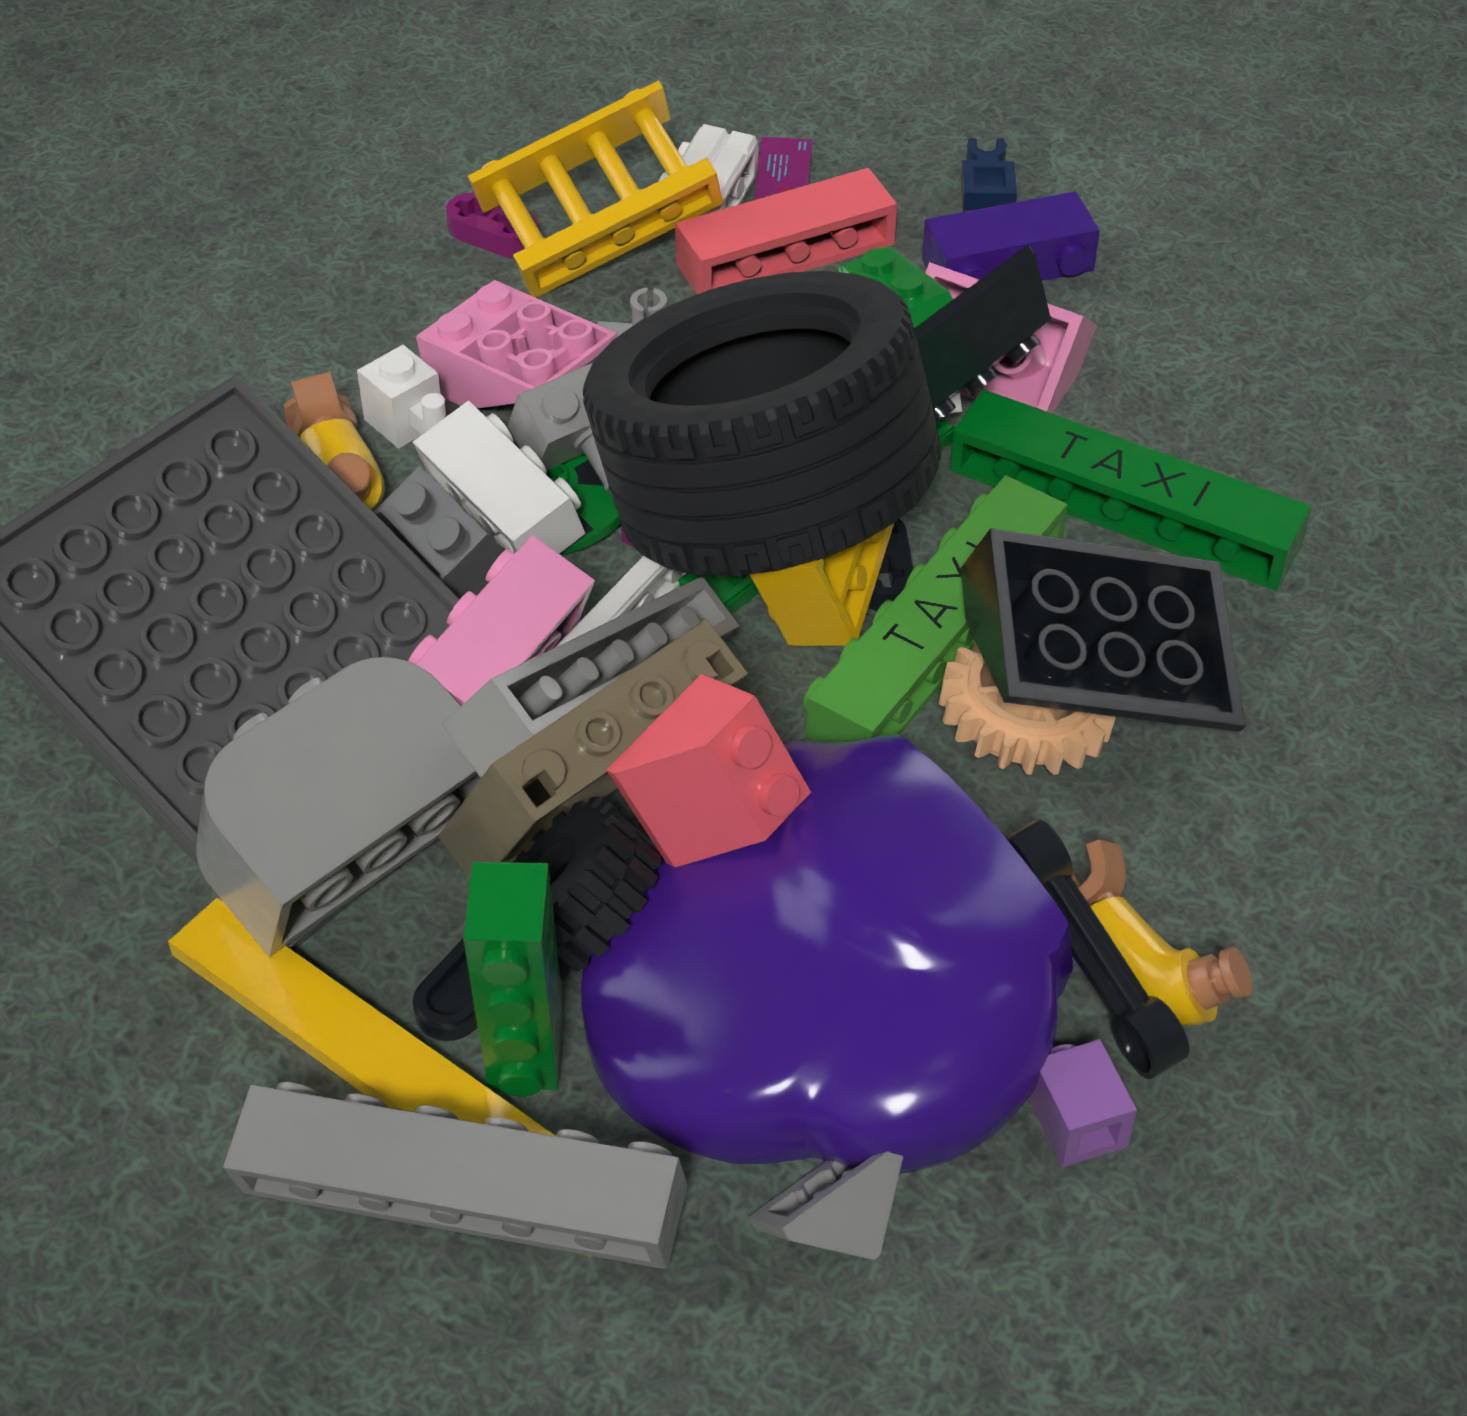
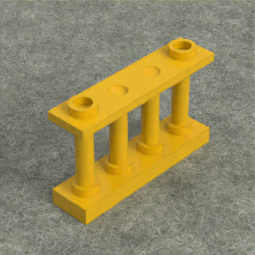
(616, 229)

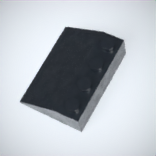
(1103, 629)

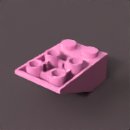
(506, 345)

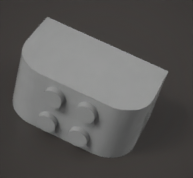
(329, 796)

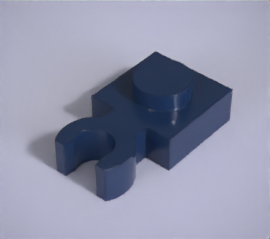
(987, 177)

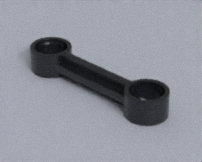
(1141, 1024)

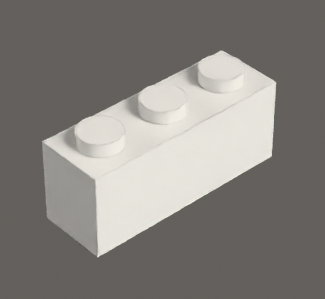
(498, 481)

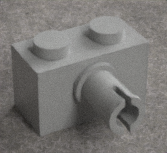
(555, 422)

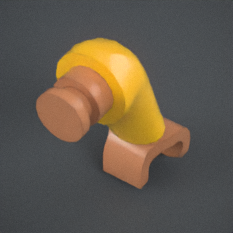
(329, 430)
(1181, 979)

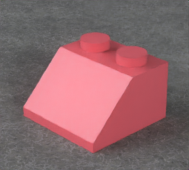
(709, 774)

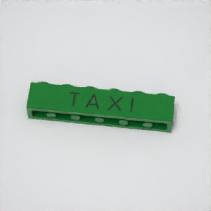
(1132, 488)

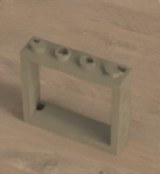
(572, 754)

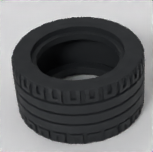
(764, 422)

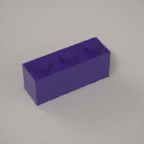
(982, 239)

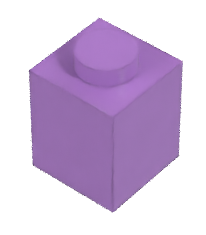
(1083, 1103)

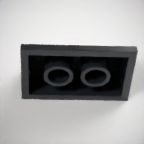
(981, 329)

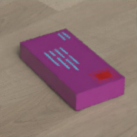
(782, 165)

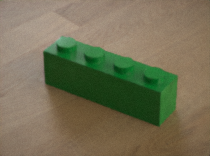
(515, 975)

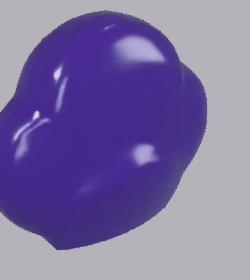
(840, 984)

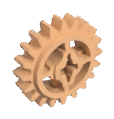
(1014, 730)

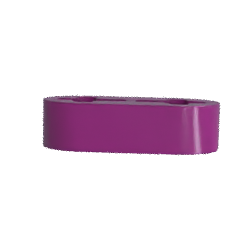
(484, 230)

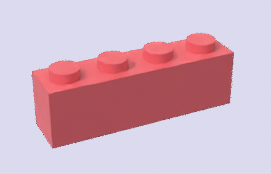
(787, 231)

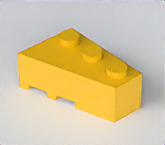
(826, 597)

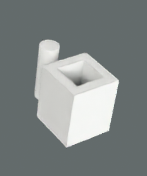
(400, 396)

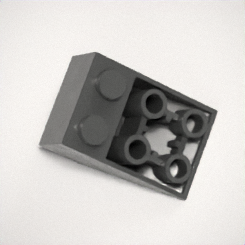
(440, 532)

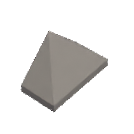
(836, 1207)

